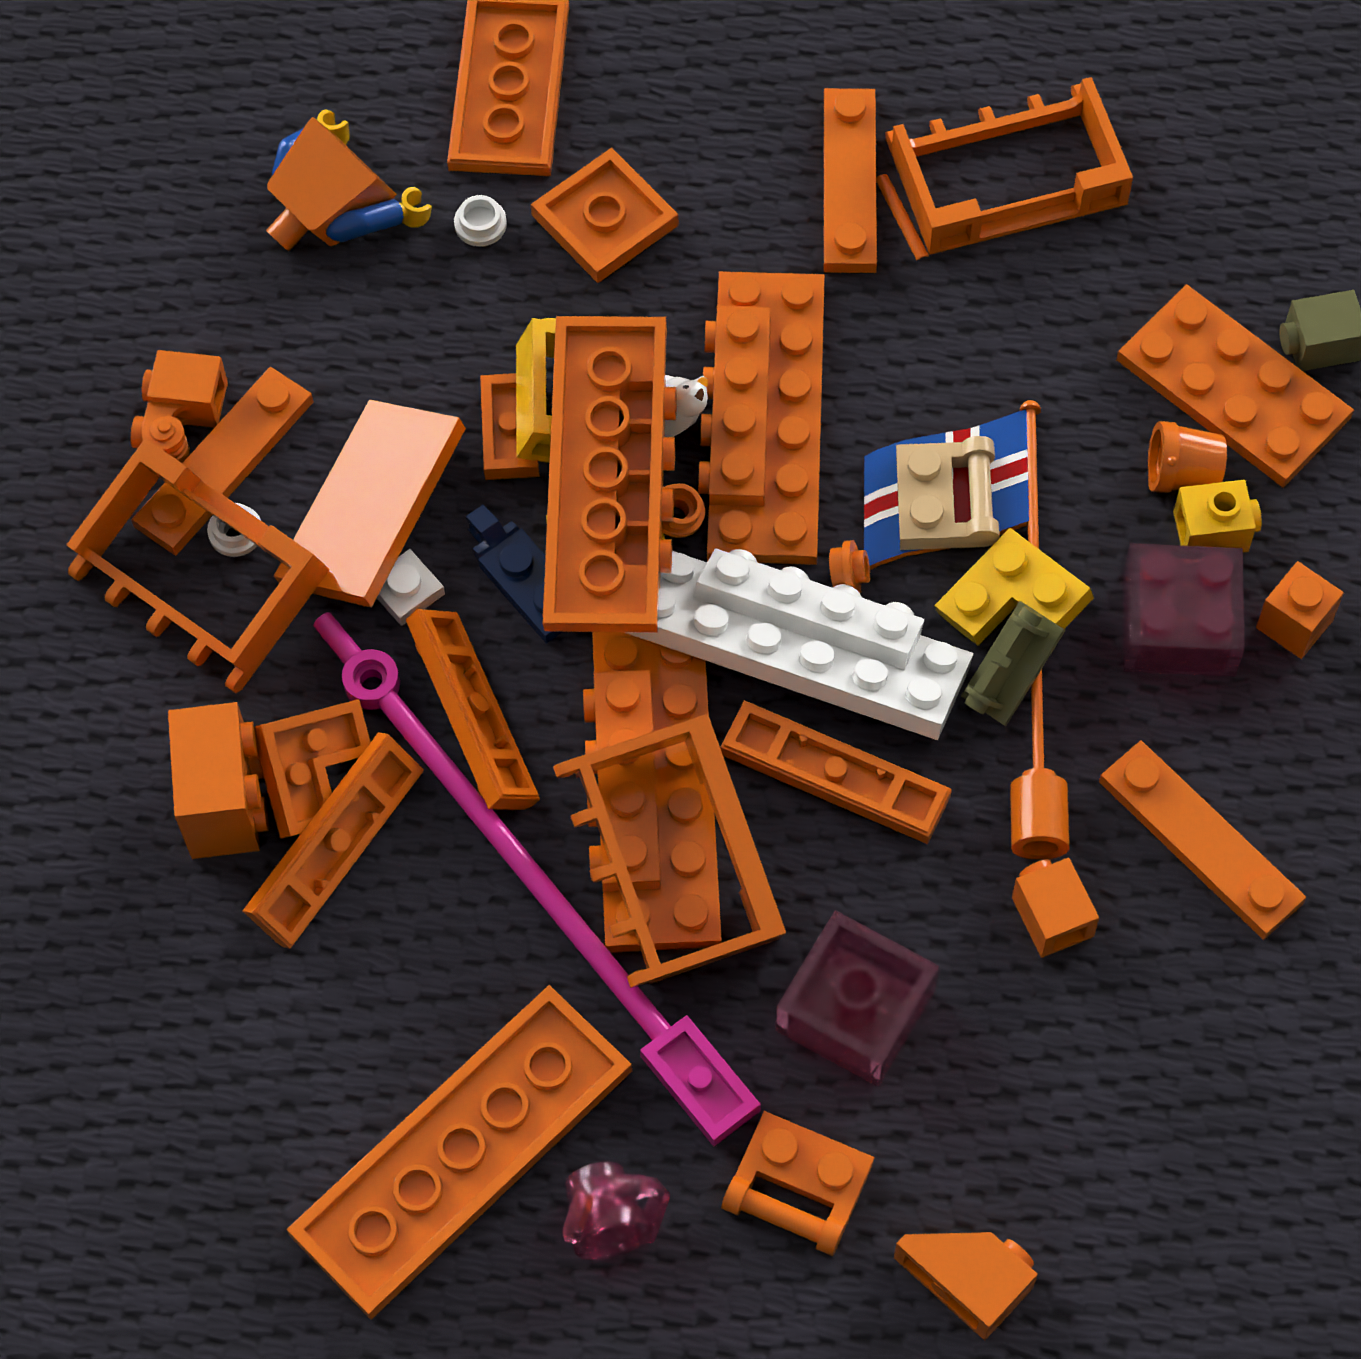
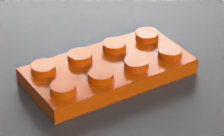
(1235, 385)

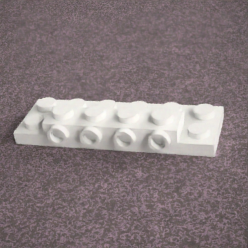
(809, 638)

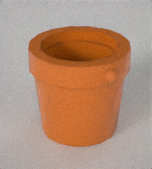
(1184, 457)

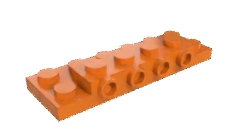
(764, 416)
(608, 475)
(654, 799)

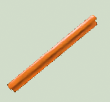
(901, 216)

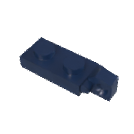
(512, 565)

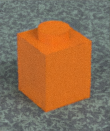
(1299, 609)
(1054, 905)

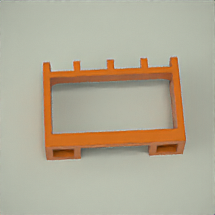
(965, 222)
(119, 504)
(713, 772)

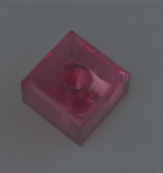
(1183, 610)
(856, 998)

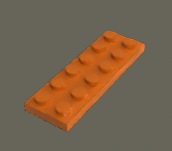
(459, 1151)

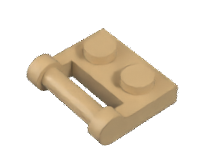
(928, 498)

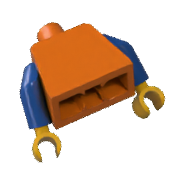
(333, 189)

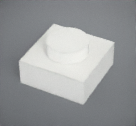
(409, 587)

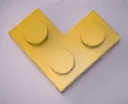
(1004, 576)

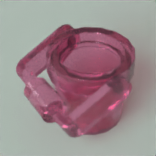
(605, 1213)

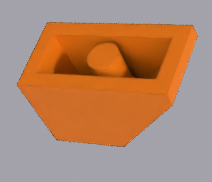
(970, 1274)

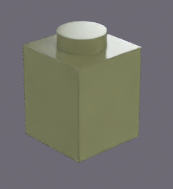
(1323, 330)

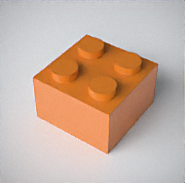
(216, 780)

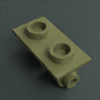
(1012, 663)

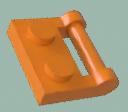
(807, 1166)

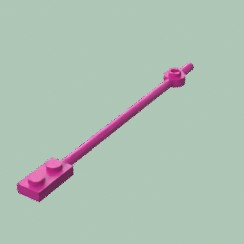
(677, 1053)

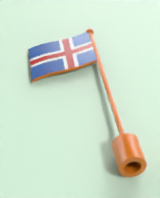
(1038, 795)

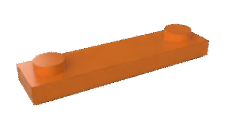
(850, 181)
(225, 457)
(472, 710)
(836, 772)
(1202, 839)
(333, 840)

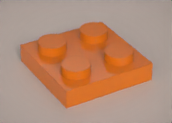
(604, 215)

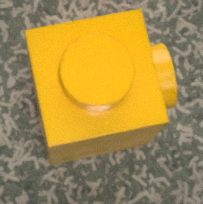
(1217, 515)

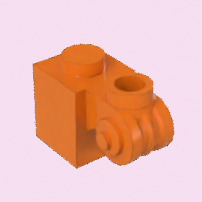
(179, 393)

